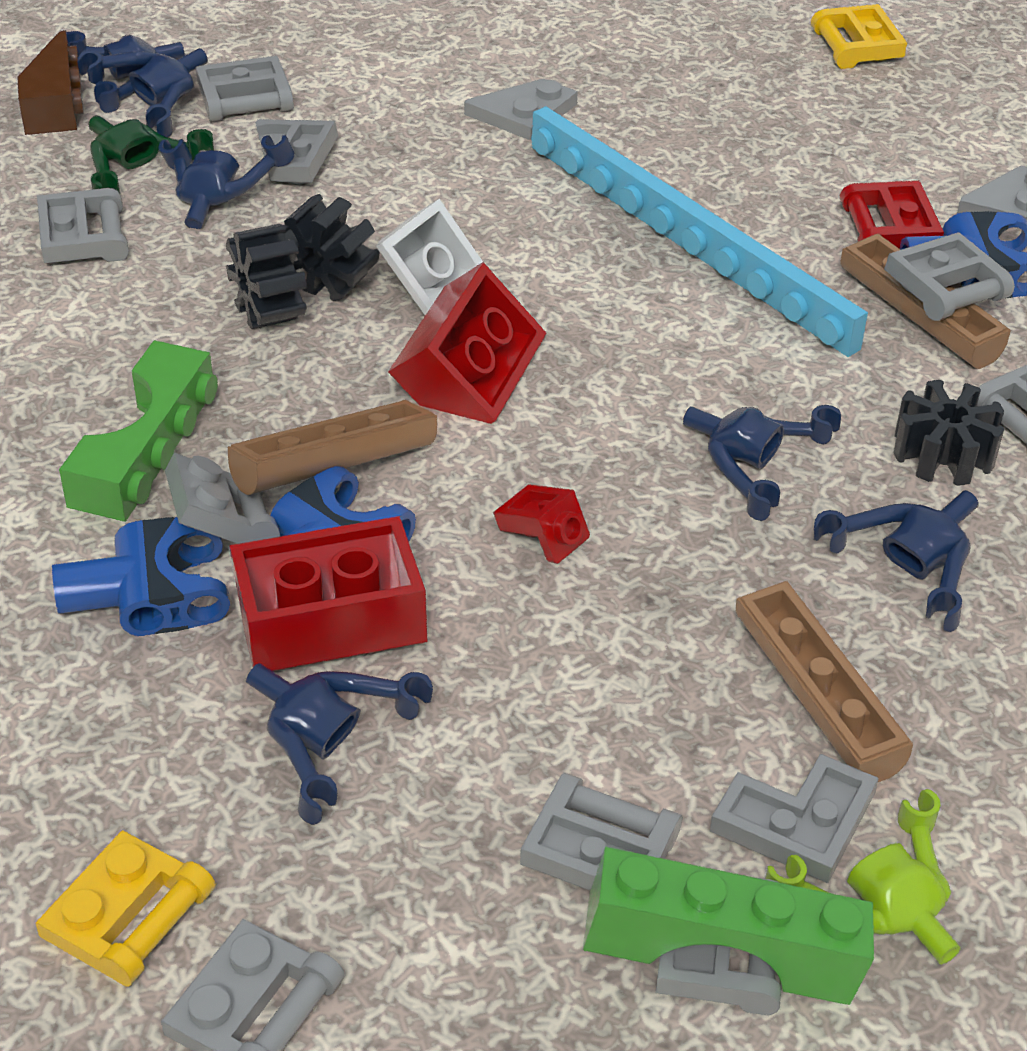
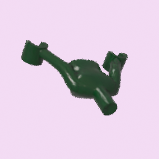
(132, 146)

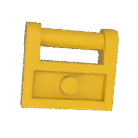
(869, 28)
(109, 898)

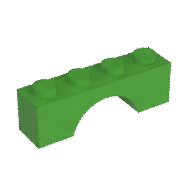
(117, 468)
(655, 905)

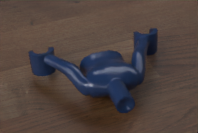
(157, 83)
(107, 92)
(212, 174)
(755, 439)
(919, 545)
(318, 719)

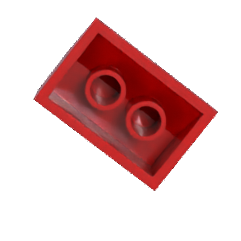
(469, 348)
(329, 594)

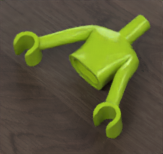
(903, 889)

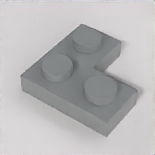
(809, 825)

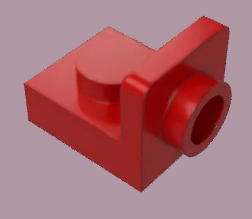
(545, 513)

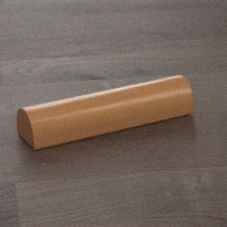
(968, 332)
(339, 441)
(825, 681)

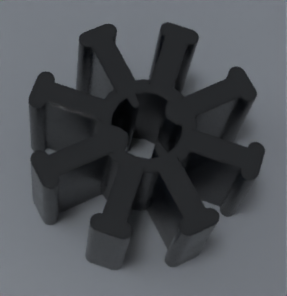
(329, 247)
(266, 276)
(948, 432)

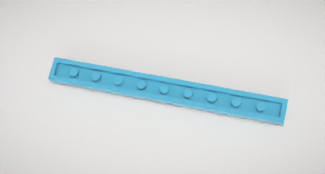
(701, 233)

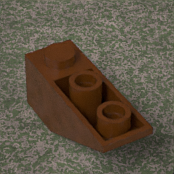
(51, 89)

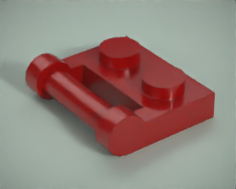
(901, 205)

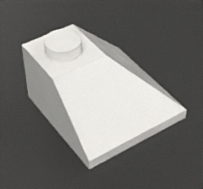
(428, 253)

